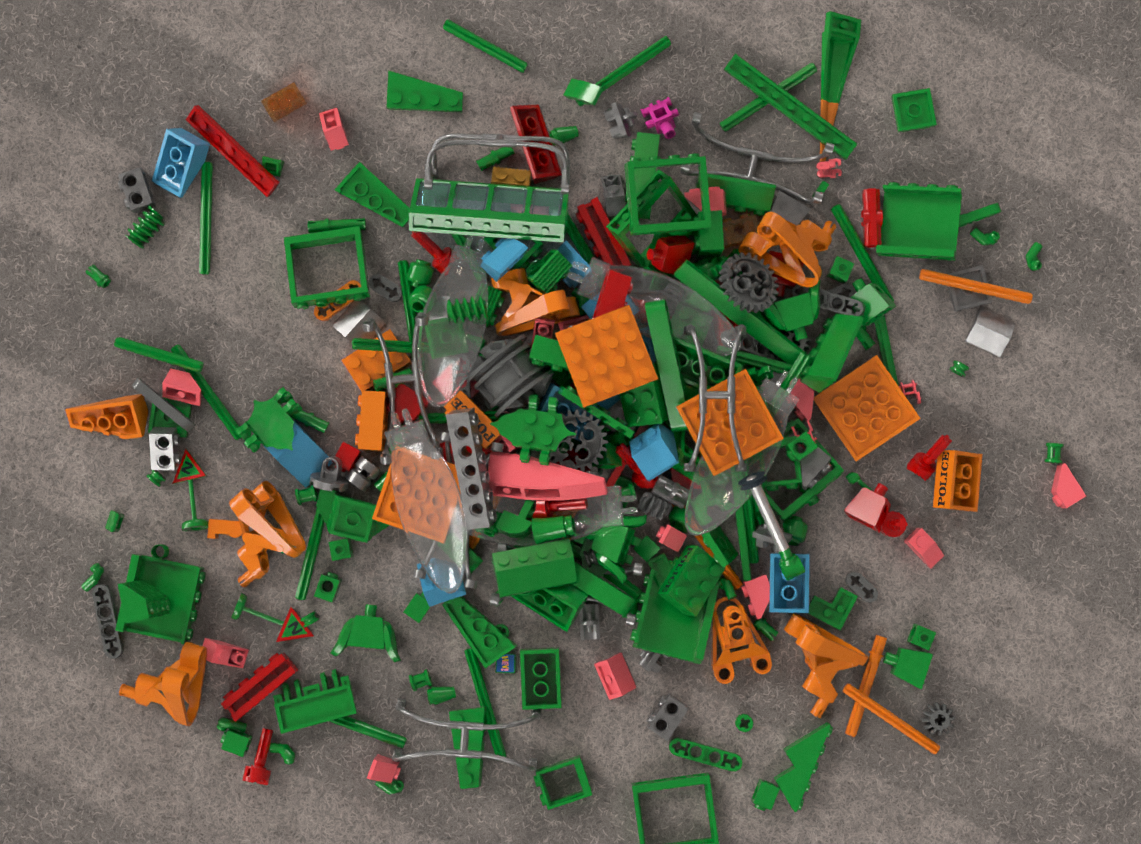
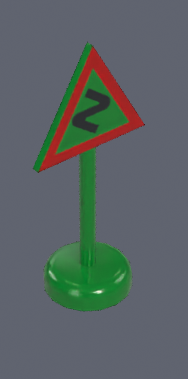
(187, 471)
(291, 628)

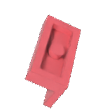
(615, 676)

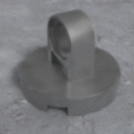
(328, 478)

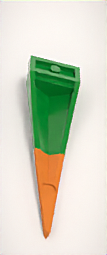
(838, 49)

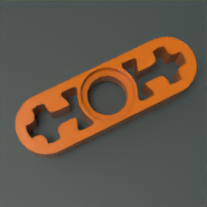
(337, 308)

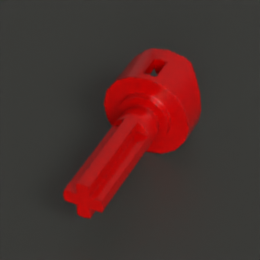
(441, 257)
(924, 464)
(637, 477)
(545, 509)
(894, 524)
(257, 772)

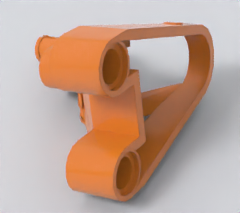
(795, 243)
(531, 304)
(251, 510)
(734, 618)
(819, 650)
(178, 681)

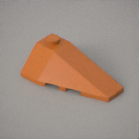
(117, 417)

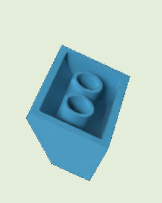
(789, 595)

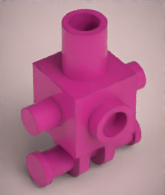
(661, 117)

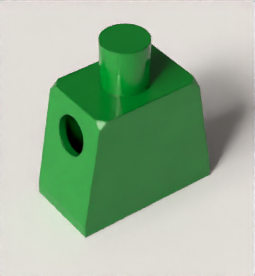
(875, 300)
(909, 665)

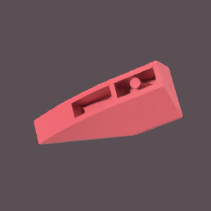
(540, 482)

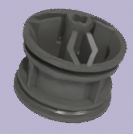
(508, 375)

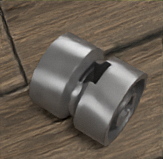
(360, 480)

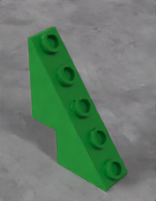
(804, 757)

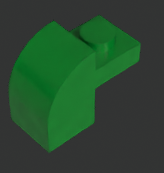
(514, 525)

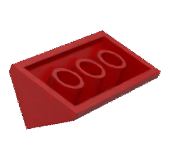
(541, 162)

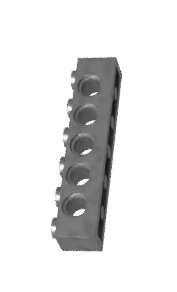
(463, 459)

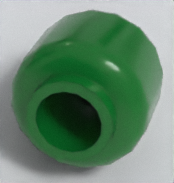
(420, 273)
(419, 298)
(797, 528)

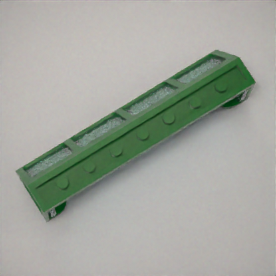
(489, 210)

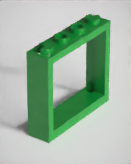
(673, 160)
(645, 199)
(326, 238)
(836, 472)
(675, 782)

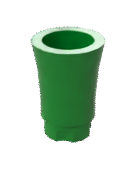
(552, 528)

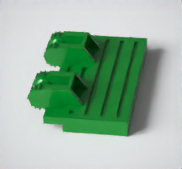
(314, 705)

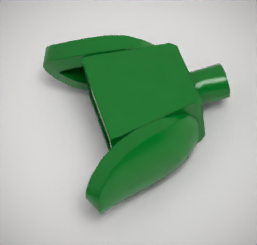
(795, 312)
(613, 543)
(368, 632)

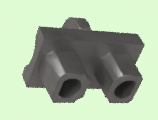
(616, 113)
(670, 491)
(763, 537)
(589, 622)
(650, 662)

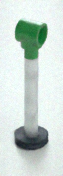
(789, 563)

